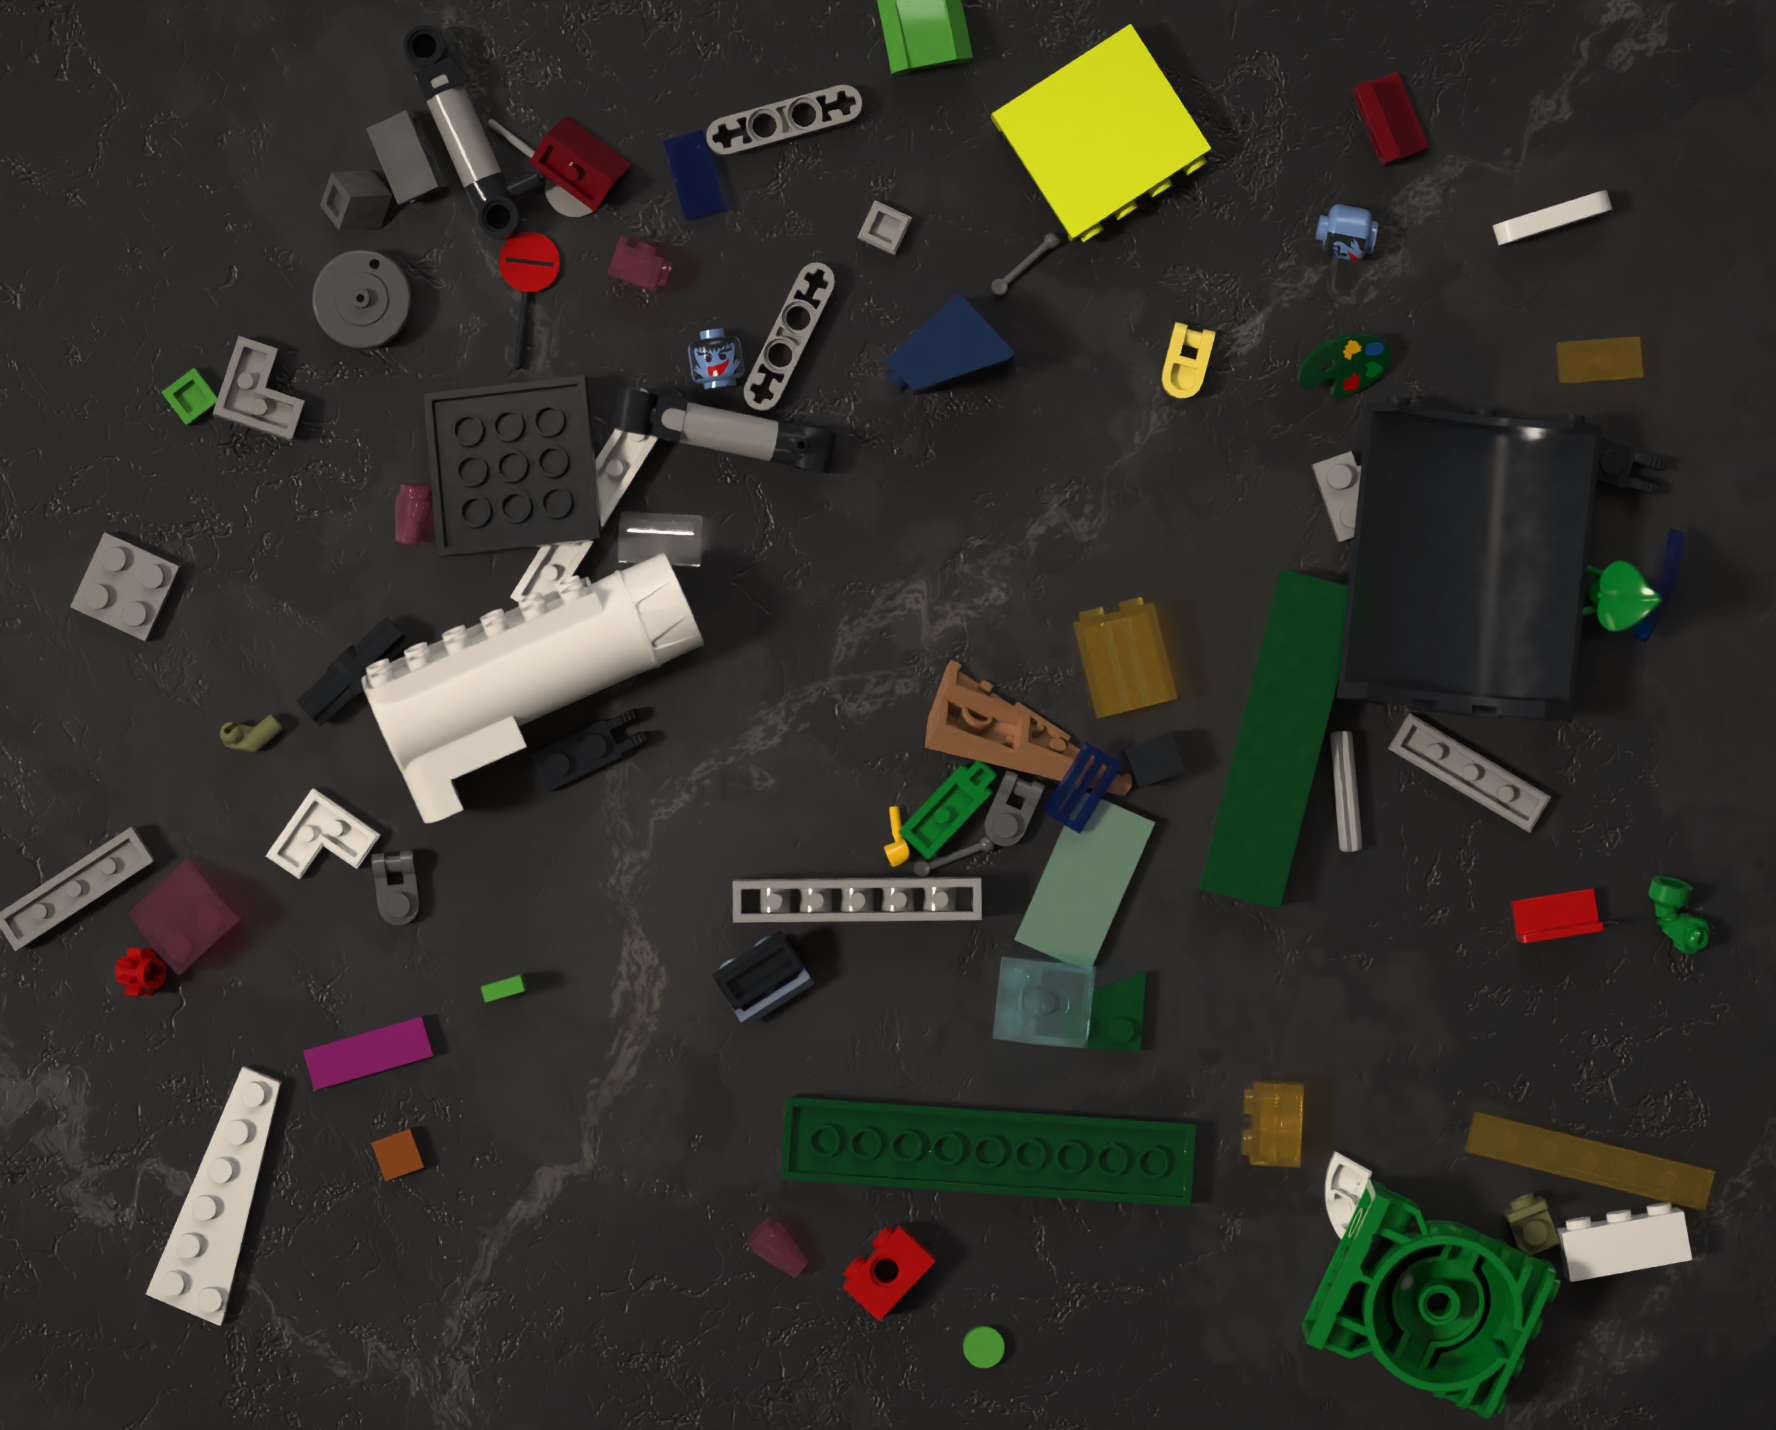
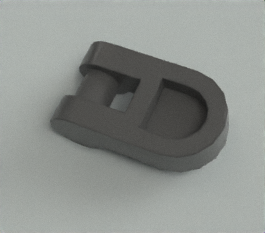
(1006, 823)
(396, 902)

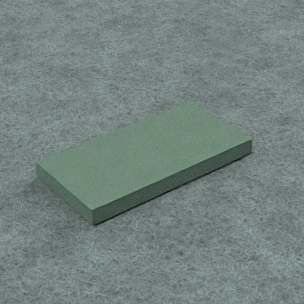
(1084, 884)

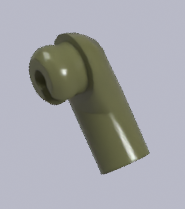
(250, 738)

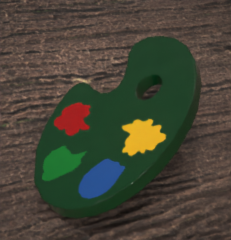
(1355, 359)

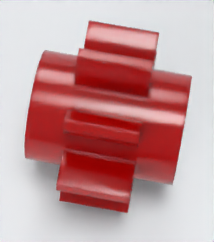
(140, 972)

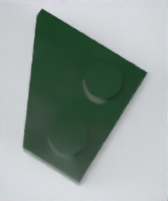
(1118, 1015)

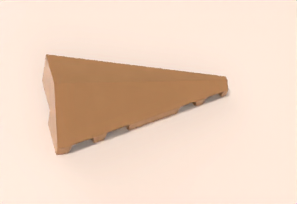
(984, 727)

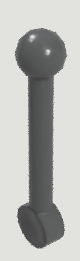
(1000, 286)
(923, 868)

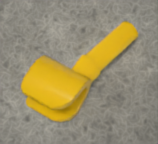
(897, 851)

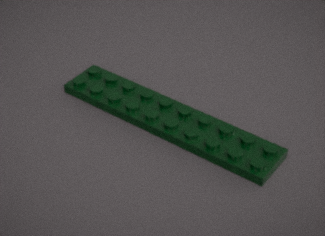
(988, 1151)

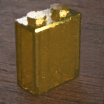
(1124, 658)

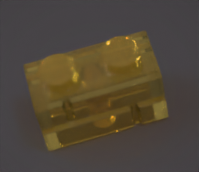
(1274, 1123)

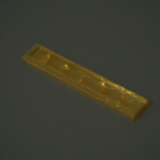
(1589, 1160)

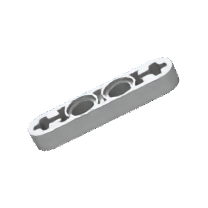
(786, 127)
(794, 339)

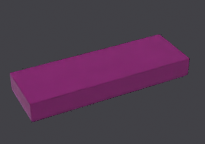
(368, 1053)

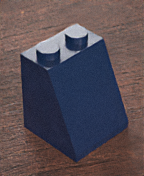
(947, 349)

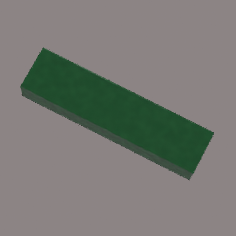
(1277, 741)

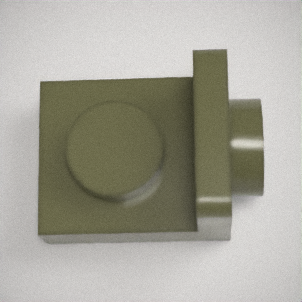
(1531, 1224)

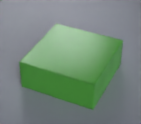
(190, 396)
(504, 987)

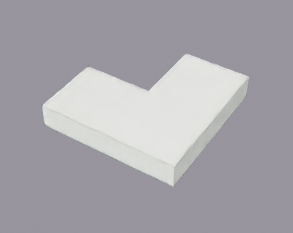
(321, 824)

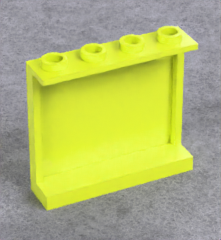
(1102, 134)

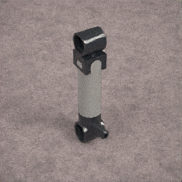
(465, 136)
(722, 430)

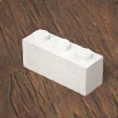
(1624, 1242)

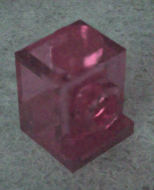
(639, 265)

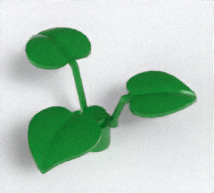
(1620, 596)

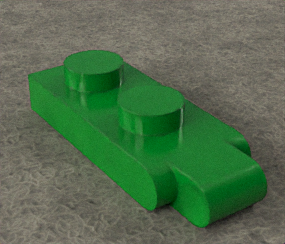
(948, 808)

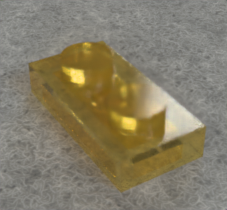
(1599, 360)

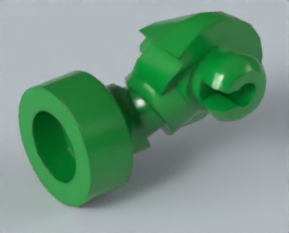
(1685, 930)

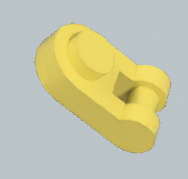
(1184, 375)

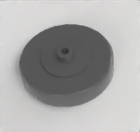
(362, 299)

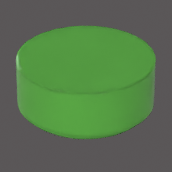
(983, 1346)

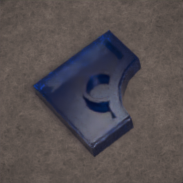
(1662, 581)

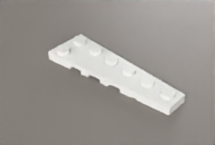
(210, 1230)

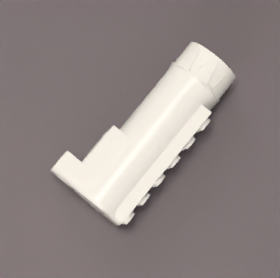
(468, 694)

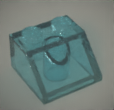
(1044, 1002)

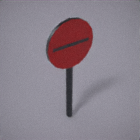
(528, 265)

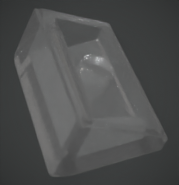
(655, 533)

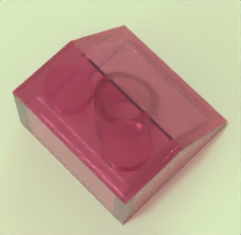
(185, 916)

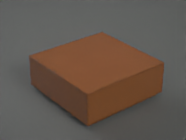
(398, 1154)

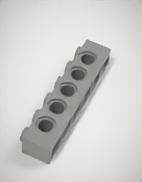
(857, 899)

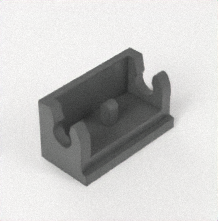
(407, 157)

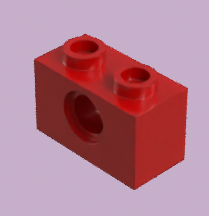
(880, 1294)

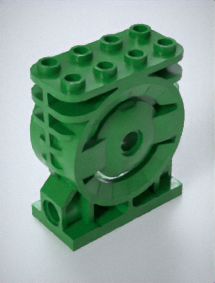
(1467, 1374)

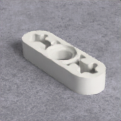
(1552, 217)

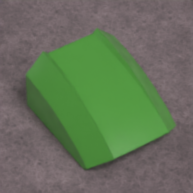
(924, 34)

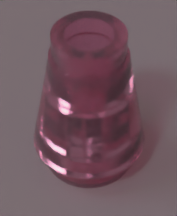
(412, 512)
(777, 1247)

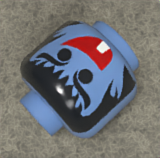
(1347, 232)
(716, 359)

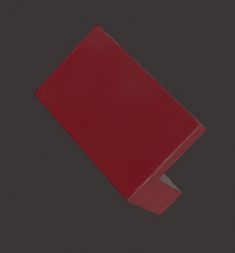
(1389, 118)
(579, 162)

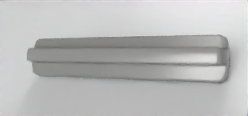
(1346, 791)

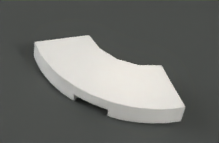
(1343, 1189)

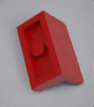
(1556, 915)

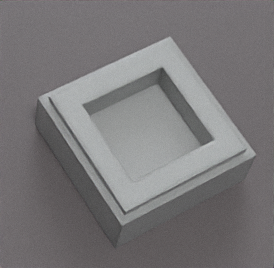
(884, 228)

